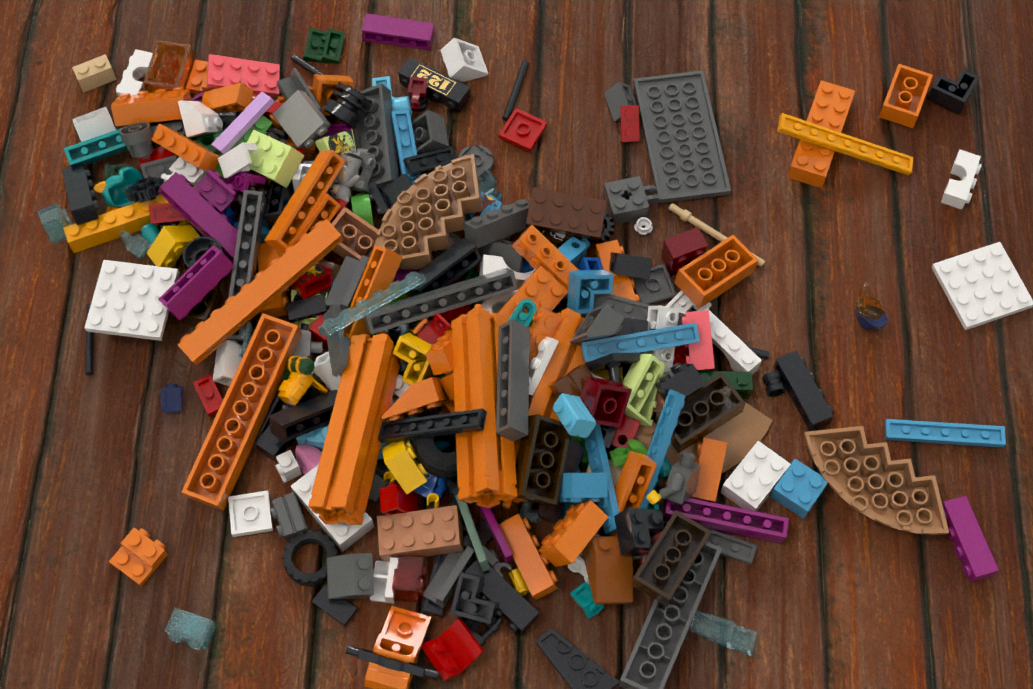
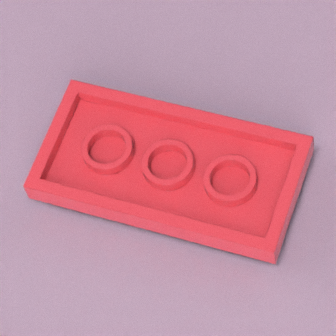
(255, 74)

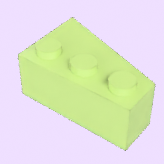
(642, 380)

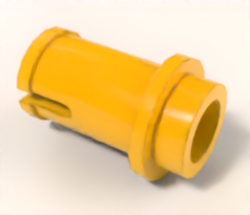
(519, 582)

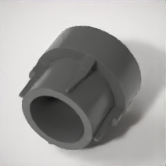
(138, 139)

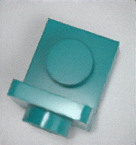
(583, 597)

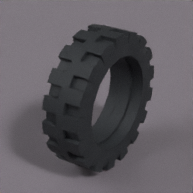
(296, 543)

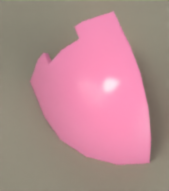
(307, 457)

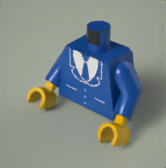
(431, 490)

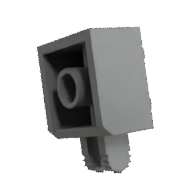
(628, 199)

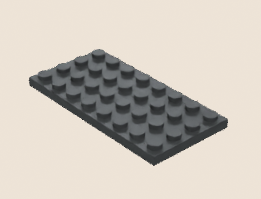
(681, 137)

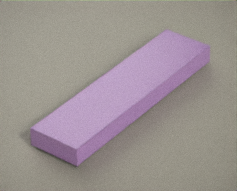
(243, 123)

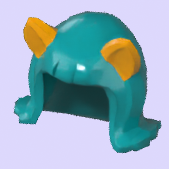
(114, 188)

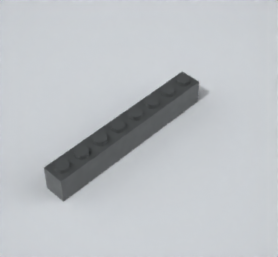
(247, 245)
(440, 300)

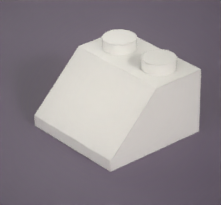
(463, 60)
(199, 119)
(93, 124)

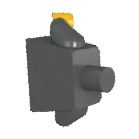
(681, 481)

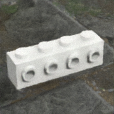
(659, 318)

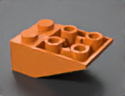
(419, 395)

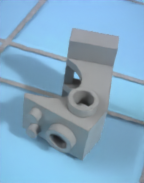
(368, 165)

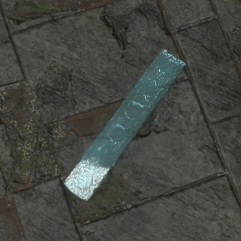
(366, 306)

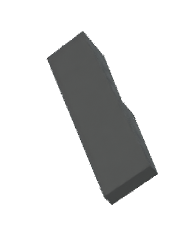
(337, 343)

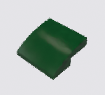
(323, 46)

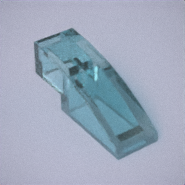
(724, 632)

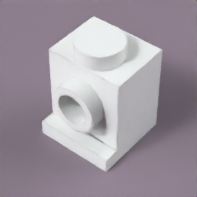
(287, 466)

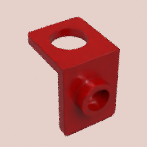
(434, 329)

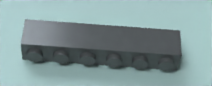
(513, 380)

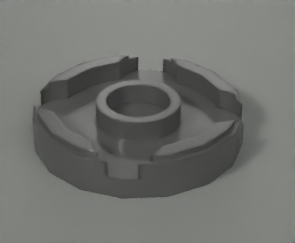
(483, 157)

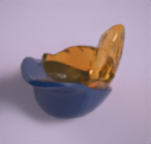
(869, 310)

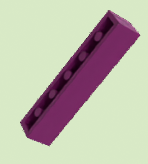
(200, 213)
(731, 519)

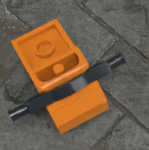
(396, 651)

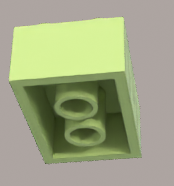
(274, 159)

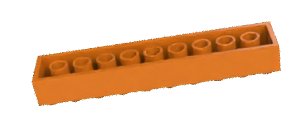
(242, 412)

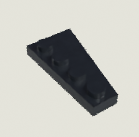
(572, 664)

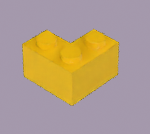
(171, 244)
(414, 352)
(401, 461)

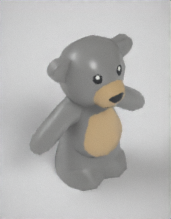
(346, 178)

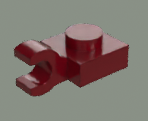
(417, 88)

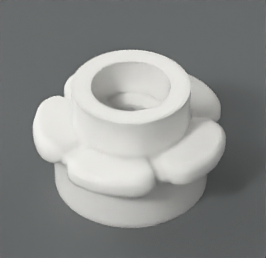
(643, 221)

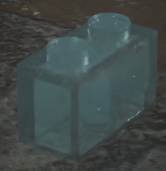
(53, 221)
(190, 628)

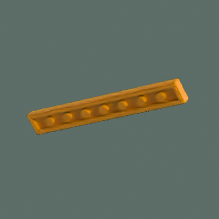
(845, 144)

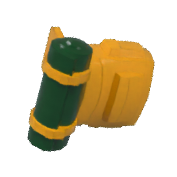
(299, 380)

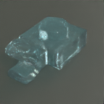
(135, 245)

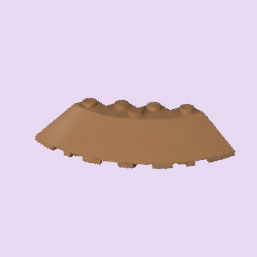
(430, 211)
(740, 433)
(874, 483)

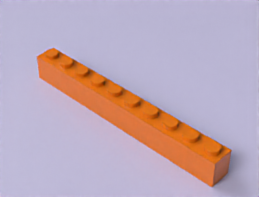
(260, 291)

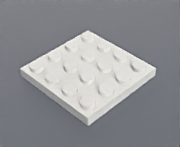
(982, 285)
(128, 300)

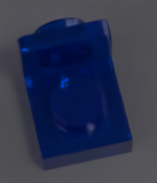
(171, 398)

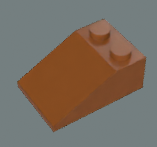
(608, 571)

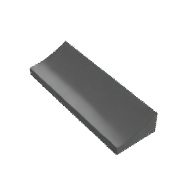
(377, 134)

